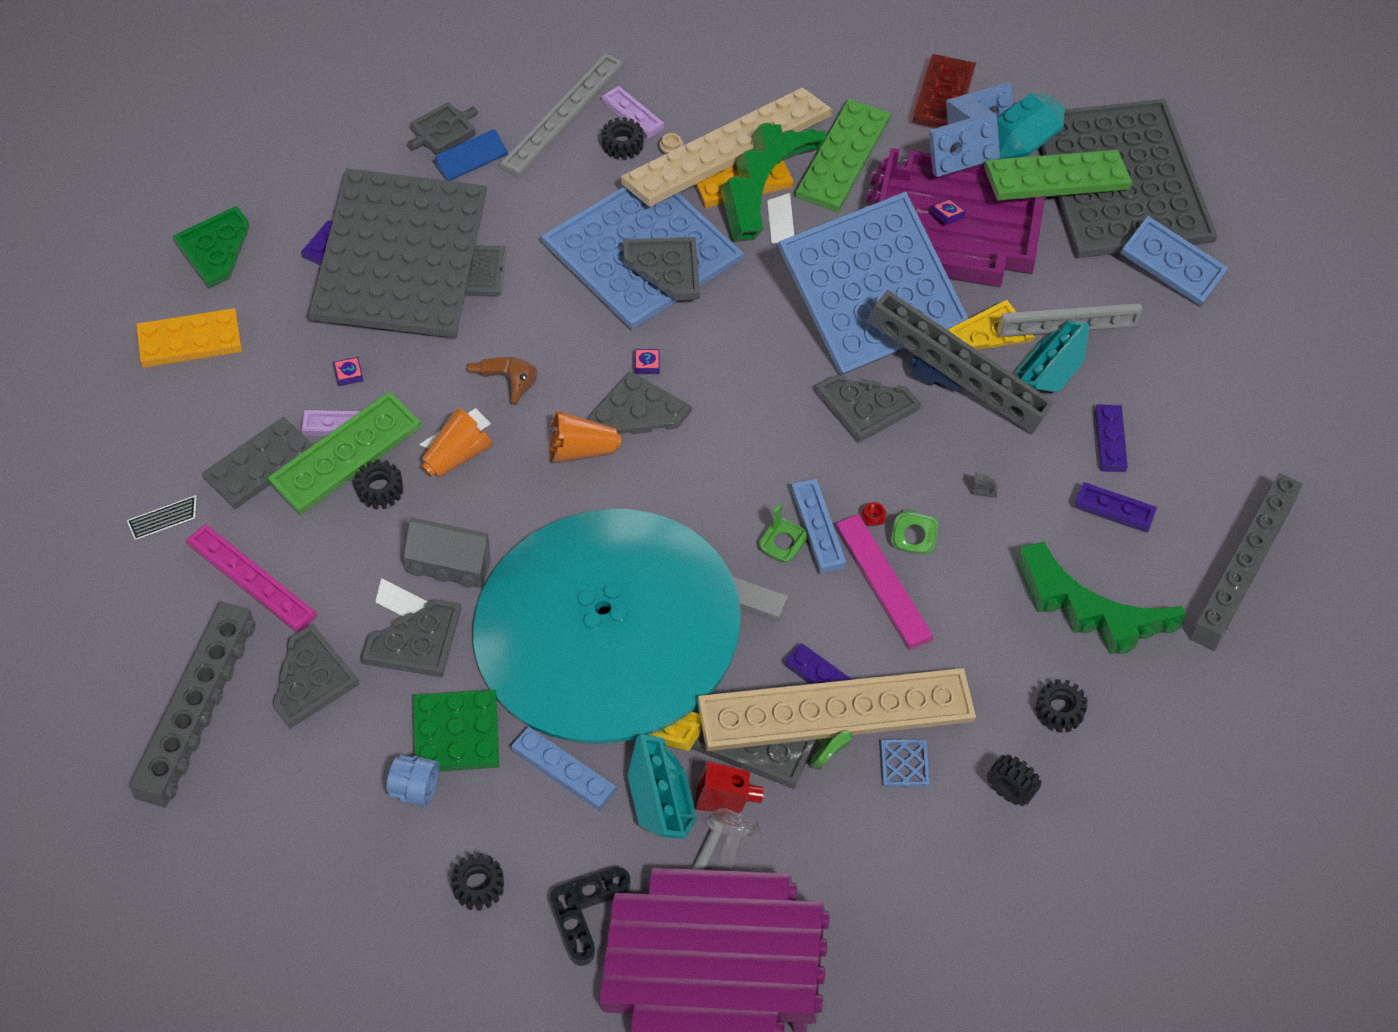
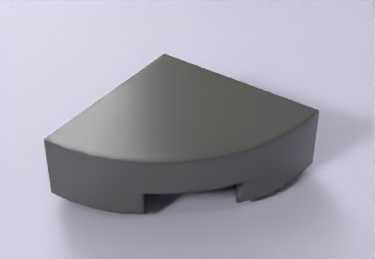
(984, 486)

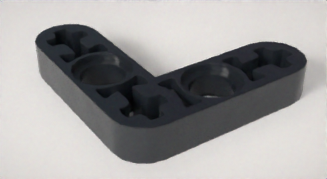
(579, 901)

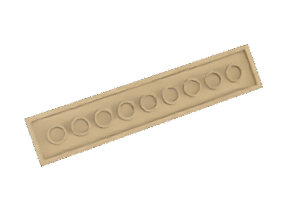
(720, 147)
(834, 707)

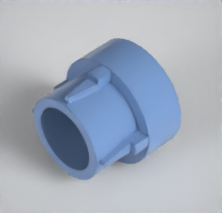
(413, 780)

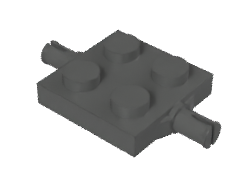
(443, 128)

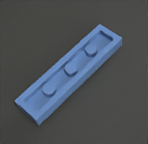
(818, 526)
(563, 768)

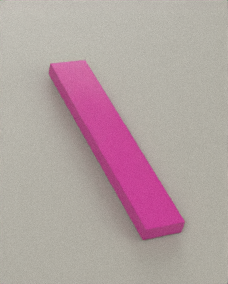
(251, 578)
(884, 582)

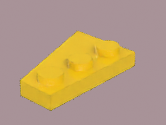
(981, 329)

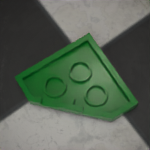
(214, 244)

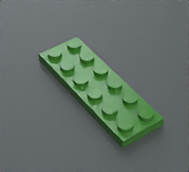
(843, 155)
(1057, 175)
(343, 452)

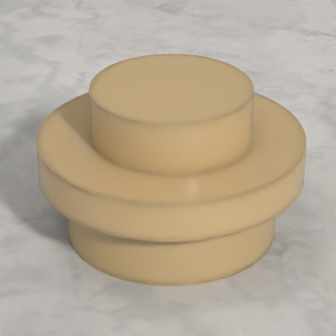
(670, 142)

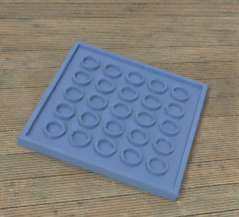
(595, 253)
(853, 262)

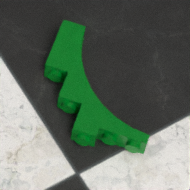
(744, 192)
(1086, 611)

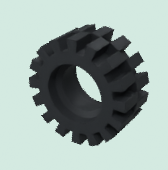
(622, 128)
(379, 496)
(1054, 717)
(1014, 780)
(476, 866)

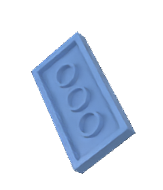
(1174, 260)

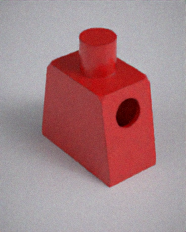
(725, 788)

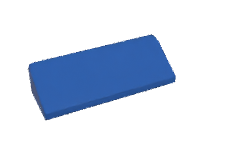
(470, 155)

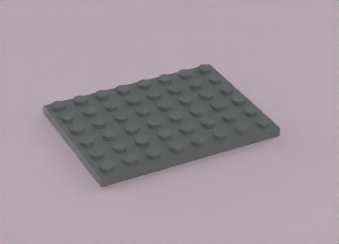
(1159, 175)
(399, 253)

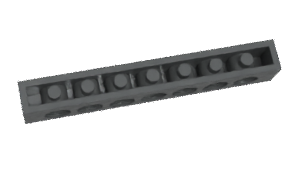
(959, 361)
(1246, 562)
(160, 789)

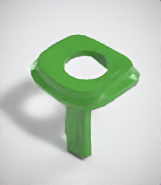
(908, 518)
(782, 526)
(831, 746)

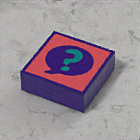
(948, 211)
(647, 361)
(348, 371)

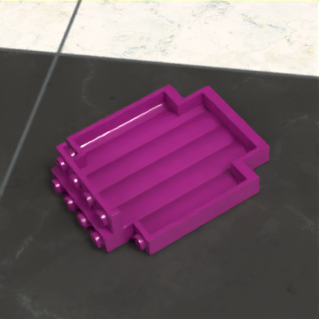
(990, 235)
(715, 953)

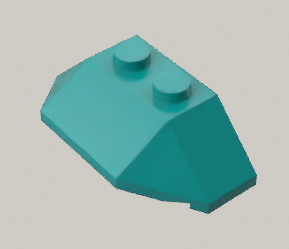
(1029, 125)
(1055, 358)
(660, 789)

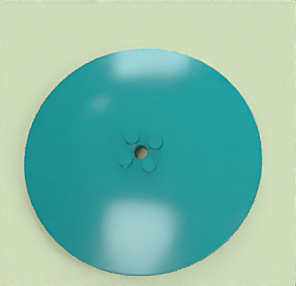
(614, 672)

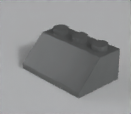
(447, 553)

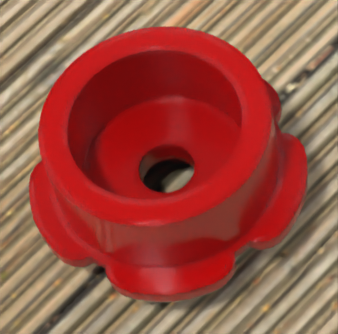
(874, 508)

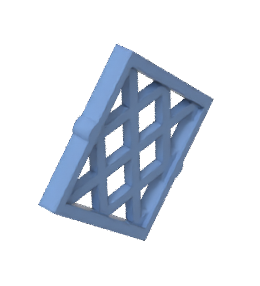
(903, 745)

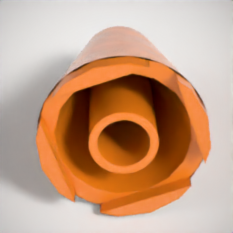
(580, 438)
(455, 444)

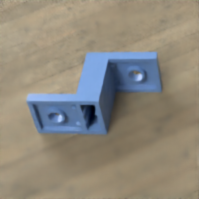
(970, 129)

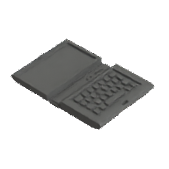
(485, 271)

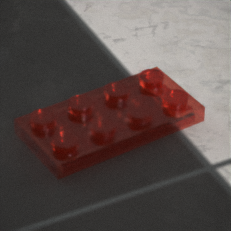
(943, 81)

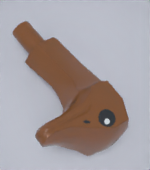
(519, 371)

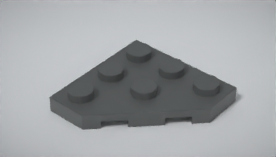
(666, 264)
(866, 405)
(640, 407)
(416, 640)
(311, 677)

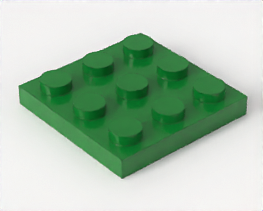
(457, 729)

